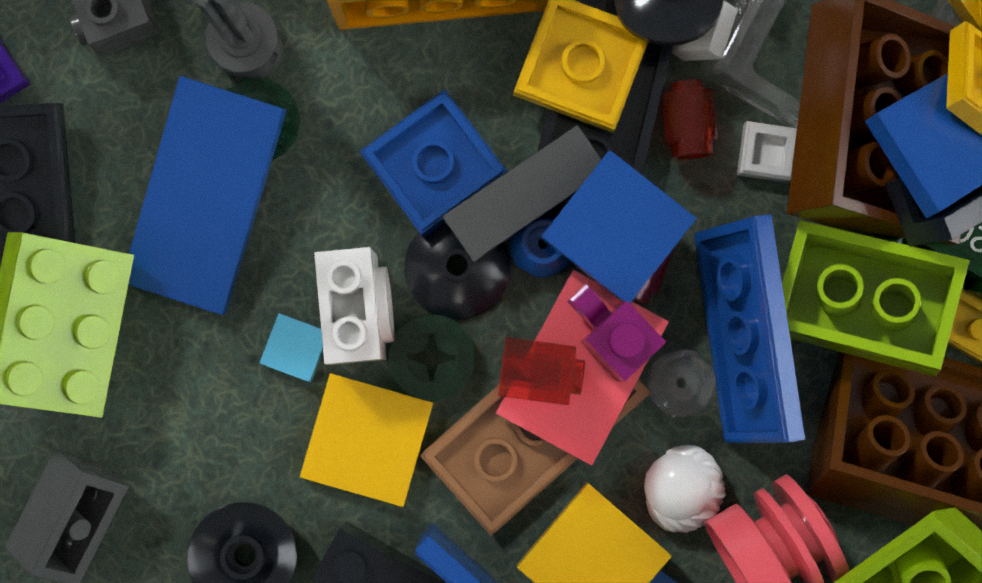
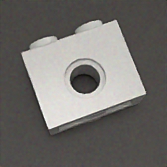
(354, 306)

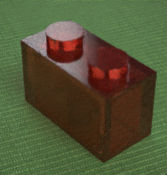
(540, 371)

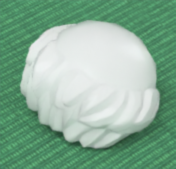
(684, 489)

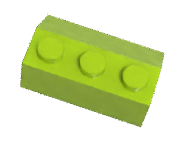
(934, 550)

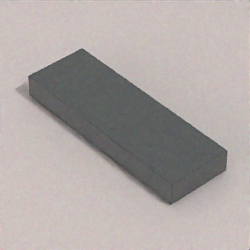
(523, 194)

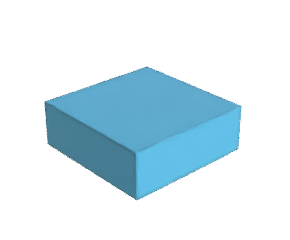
(293, 348)

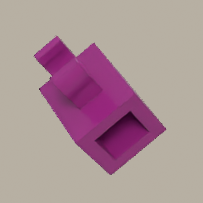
(618, 338)

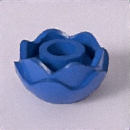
(532, 258)

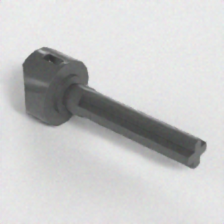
(241, 37)

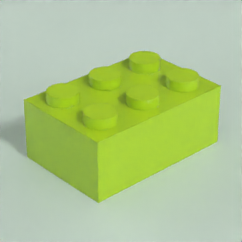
(872, 297)
(59, 322)

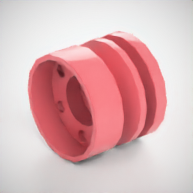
(780, 544)

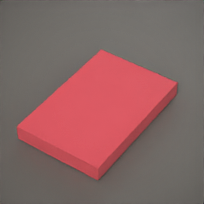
(589, 417)

